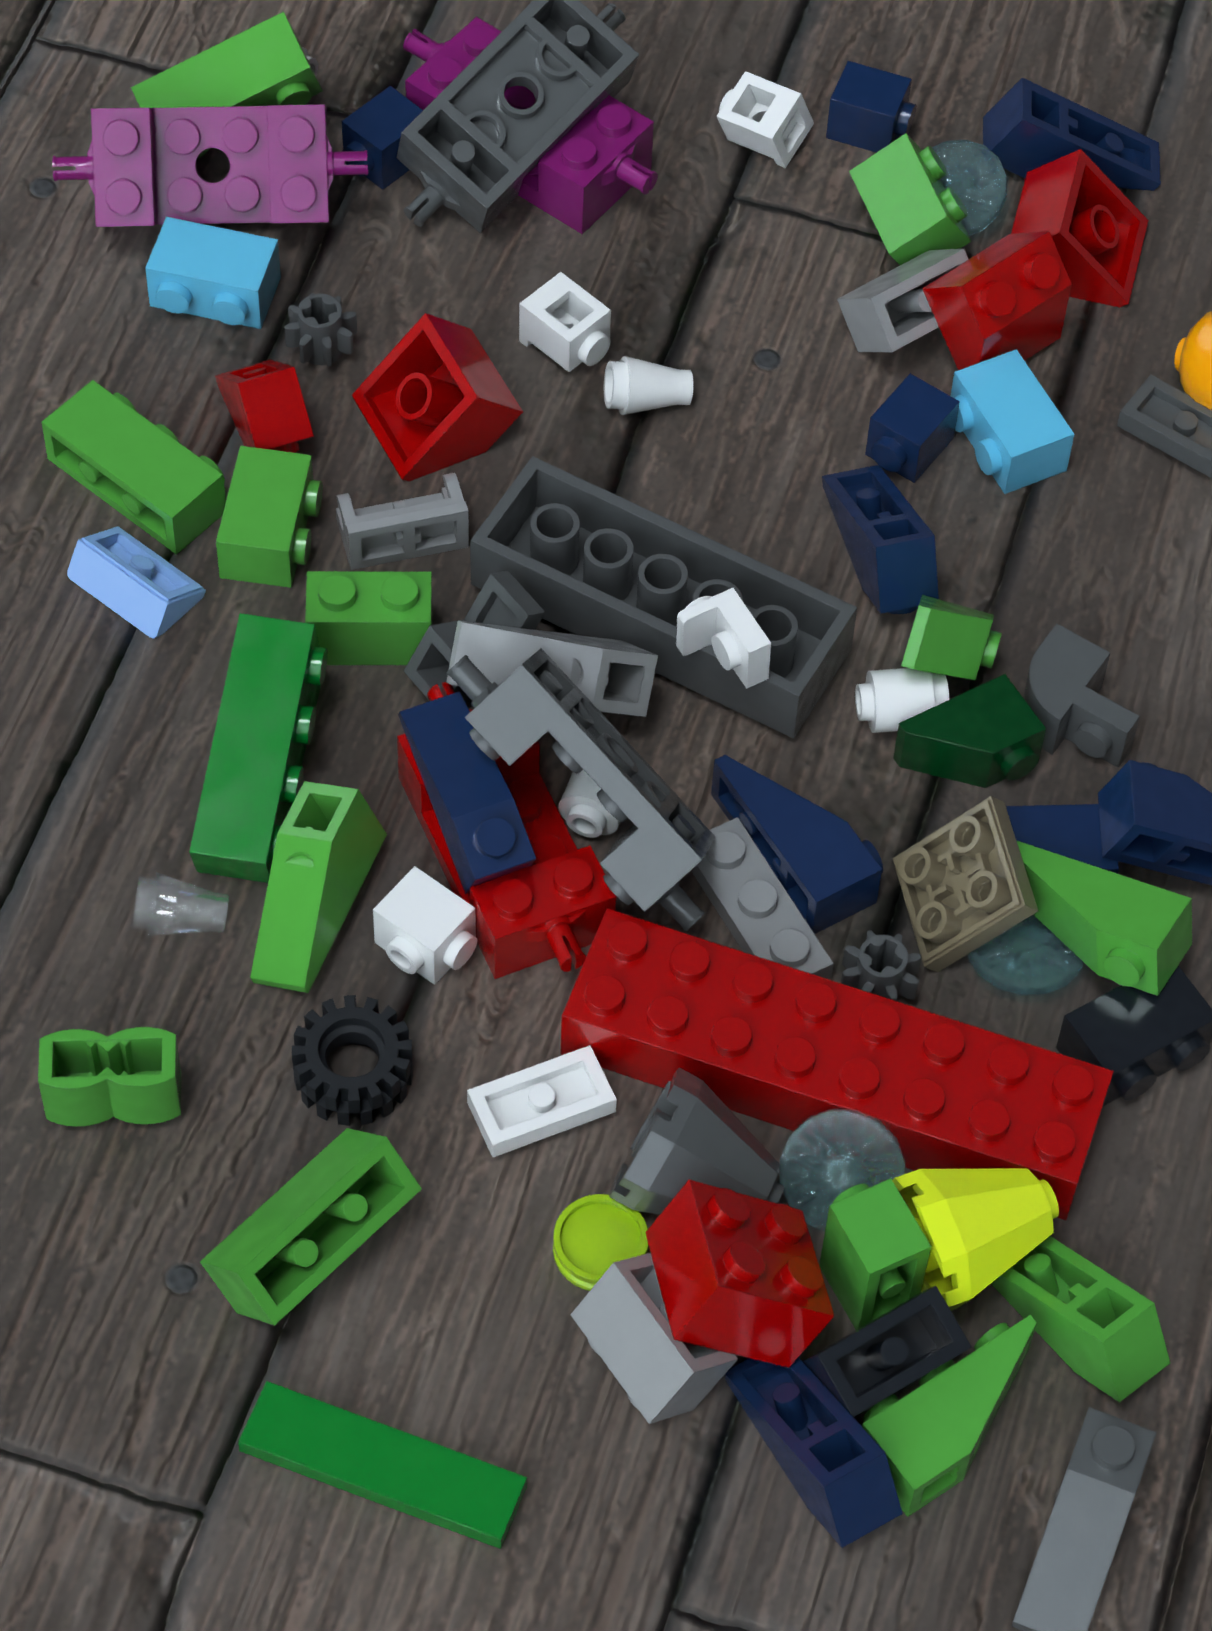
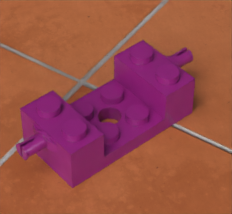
(148, 157)
(585, 169)

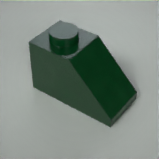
(974, 737)

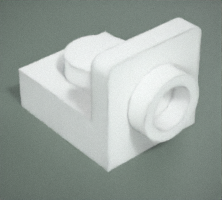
(731, 631)

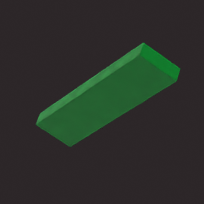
(383, 1464)

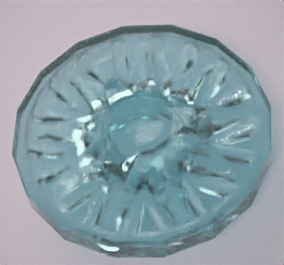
(976, 179)
(1026, 960)
(834, 1154)

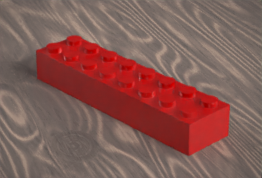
(802, 1044)

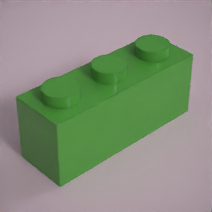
(248, 69)
(135, 466)
(311, 1225)

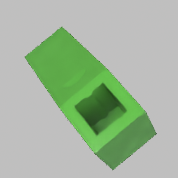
(313, 881)
(943, 1422)

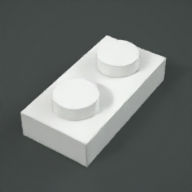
(541, 1101)

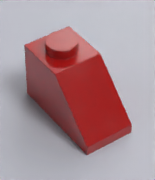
(266, 405)

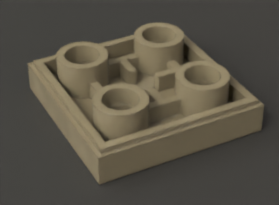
(965, 884)

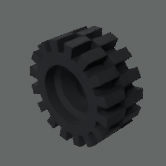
(346, 1027)

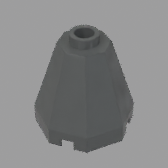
(693, 1139)

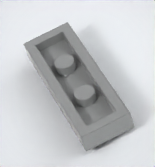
(756, 903)

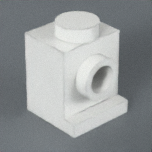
(765, 118)
(565, 323)

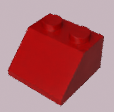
(1090, 223)
(1002, 299)
(436, 399)

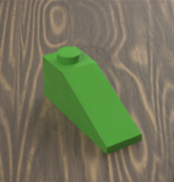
(1110, 920)
(1087, 1317)

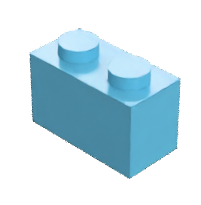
(213, 273)
(1011, 422)

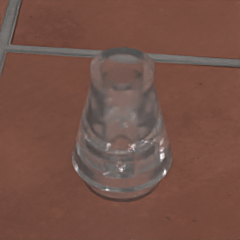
(177, 907)

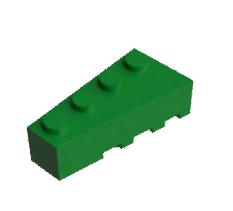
(258, 746)

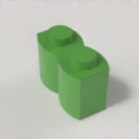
(101, 1077)

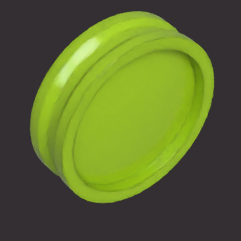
(594, 1235)

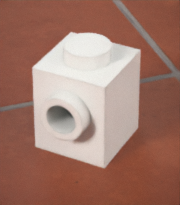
(425, 927)

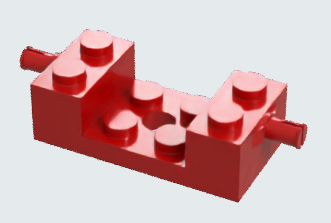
(535, 910)

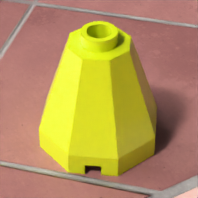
(977, 1223)

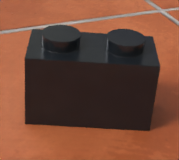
(1140, 1034)
(890, 1351)

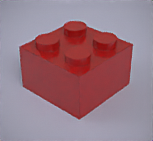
(738, 1274)

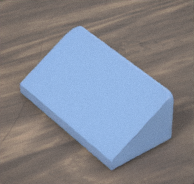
(133, 580)

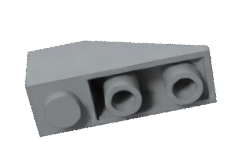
(607, 671)

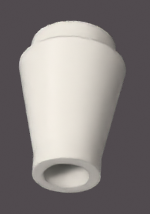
(645, 386)

